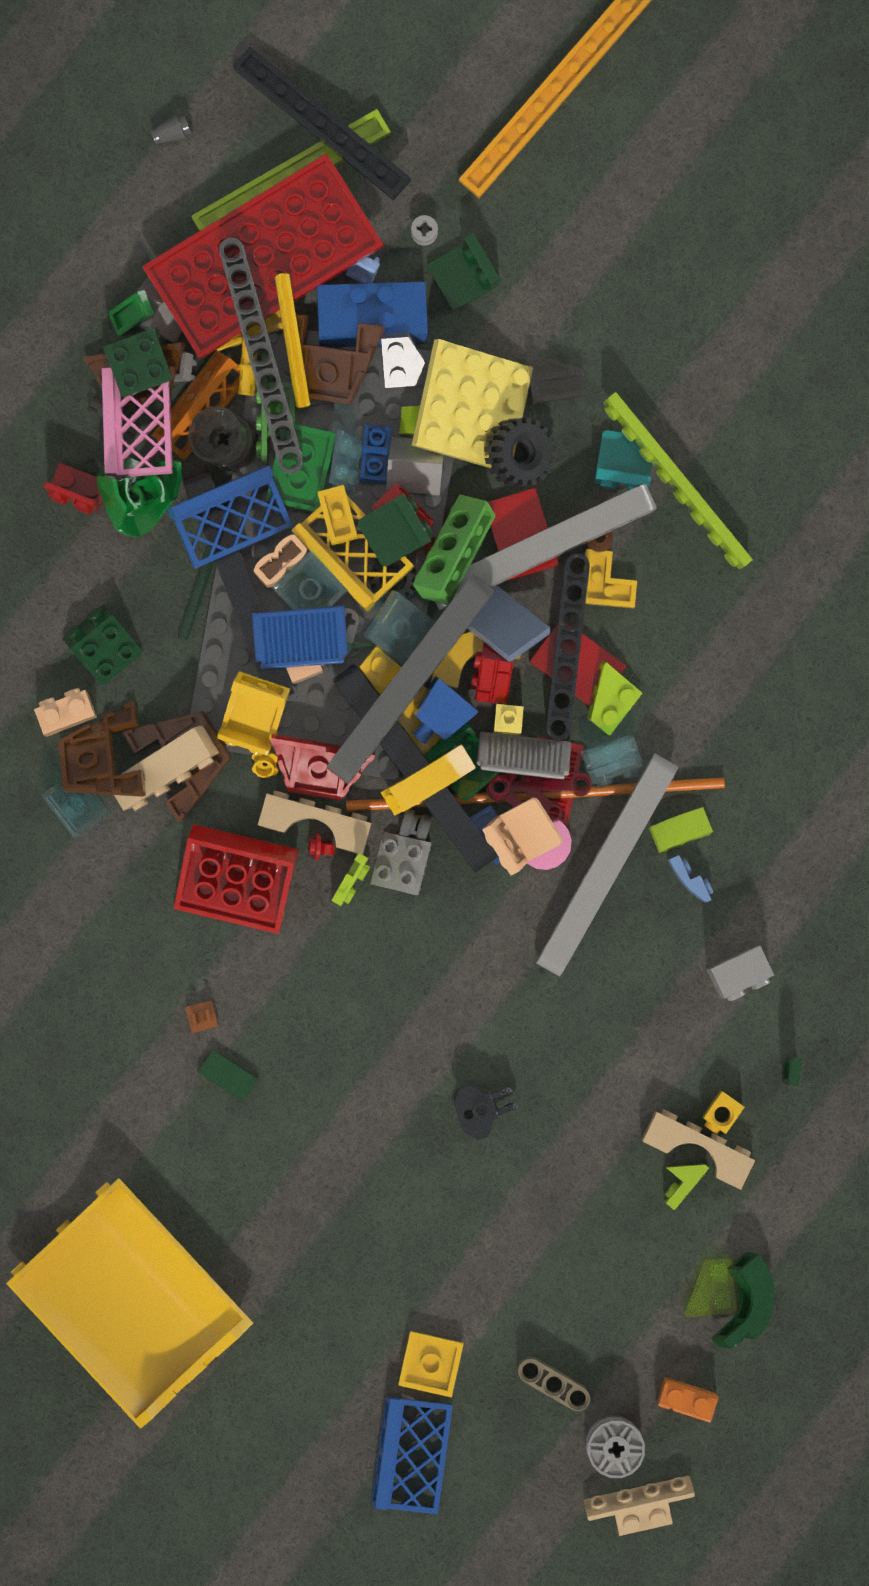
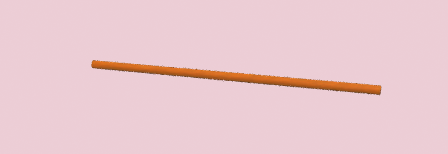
(612, 789)

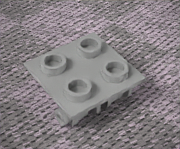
(401, 863)

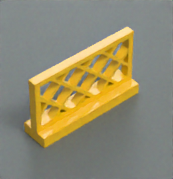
(340, 569)

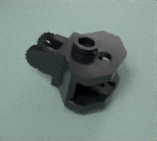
(483, 1109)

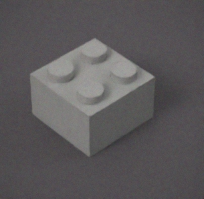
(741, 972)

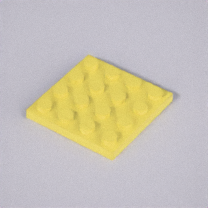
(465, 399)

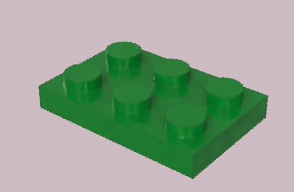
(303, 487)

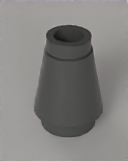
(173, 129)

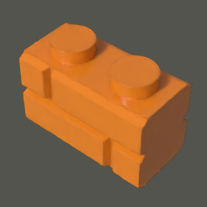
(687, 1399)

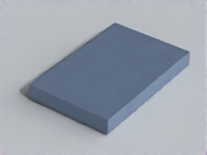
(507, 626)

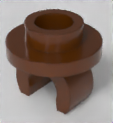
(601, 543)

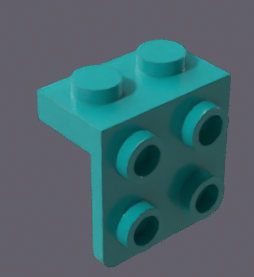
(621, 463)

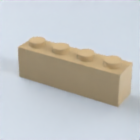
(170, 765)

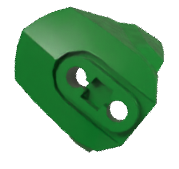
(138, 501)

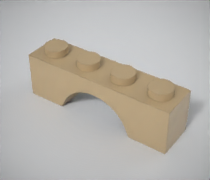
(280, 814)
(729, 1164)

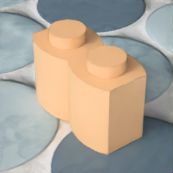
(276, 565)

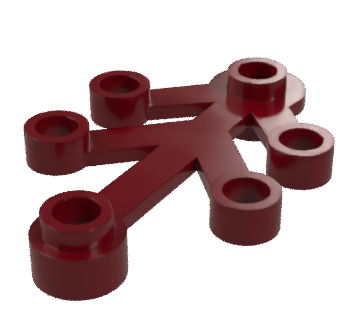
(533, 787)

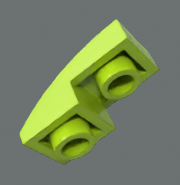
(680, 829)

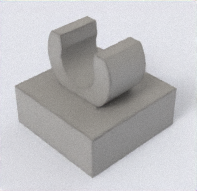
(185, 368)

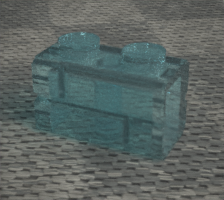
(612, 760)

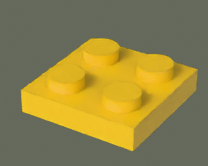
(430, 1364)

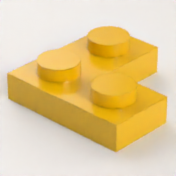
(606, 590)

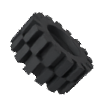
(407, 588)

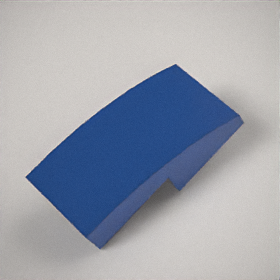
(375, 454)

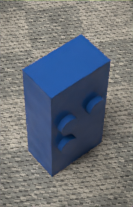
(393, 305)

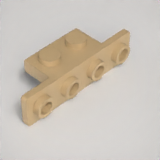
(641, 1506)

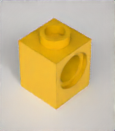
(733, 1107)

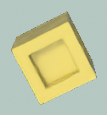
(508, 719)

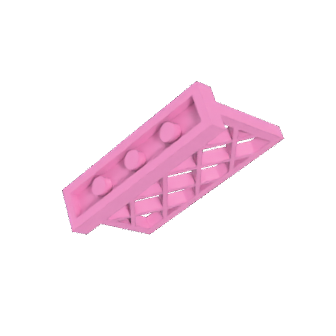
(114, 430)

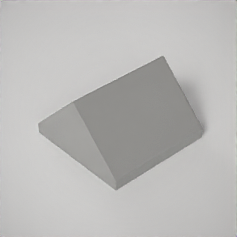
(414, 468)

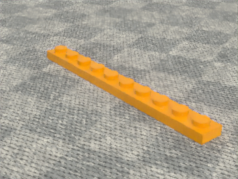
(551, 94)

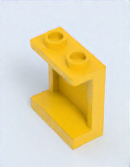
(253, 713)

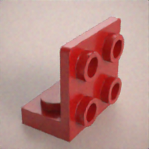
(76, 488)

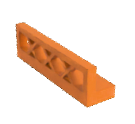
(198, 396)

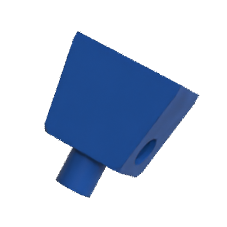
(441, 711)

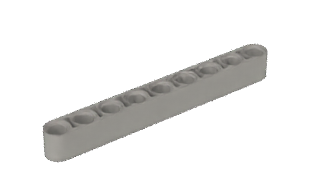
(561, 538)
(607, 864)

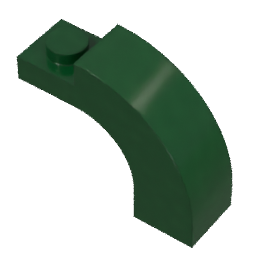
(756, 1301)

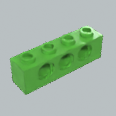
(454, 549)

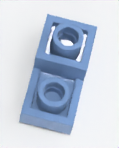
(697, 886)

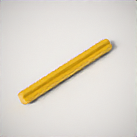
(292, 340)

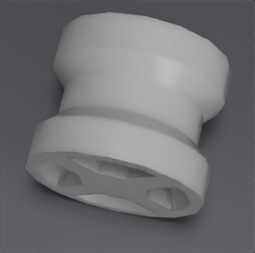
(424, 235)

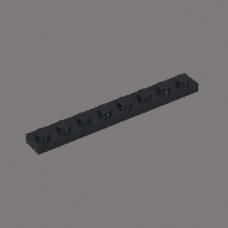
(321, 123)

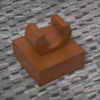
(201, 1016)

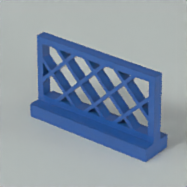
(225, 493)
(388, 1452)

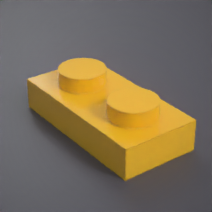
(337, 515)

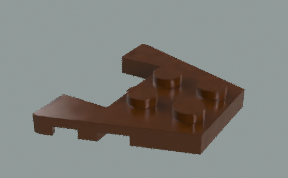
(337, 372)
(166, 732)
(89, 758)

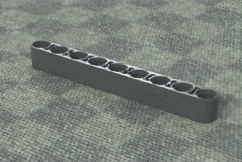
(258, 343)
(410, 679)

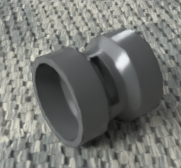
(409, 824)

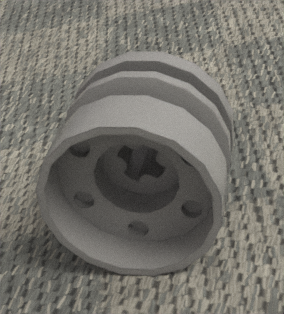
(601, 1438)

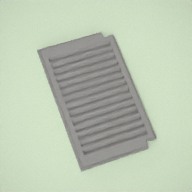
(524, 755)

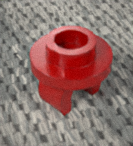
(317, 846)

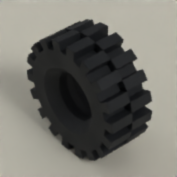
(536, 449)

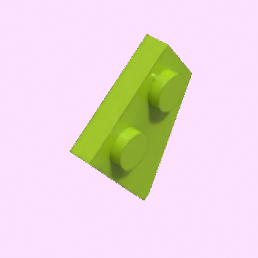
(611, 699)
(357, 871)

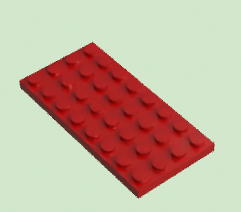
(296, 227)

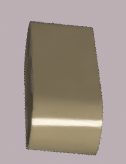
(563, 1393)

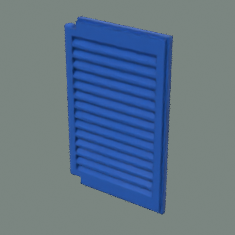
(300, 637)

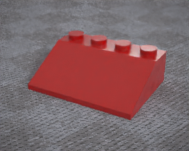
(235, 878)

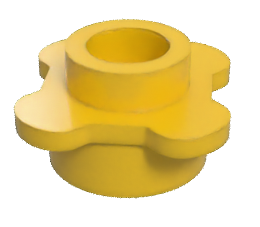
(265, 770)

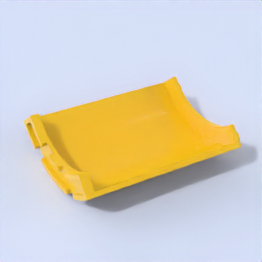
(129, 1302)

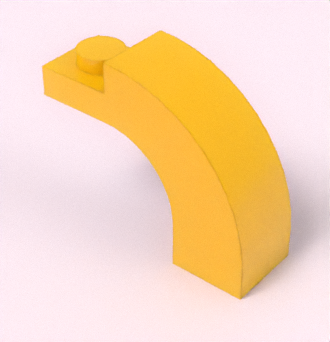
(452, 665)
(428, 780)

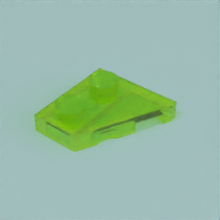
(713, 1290)

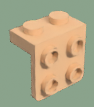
(522, 835)

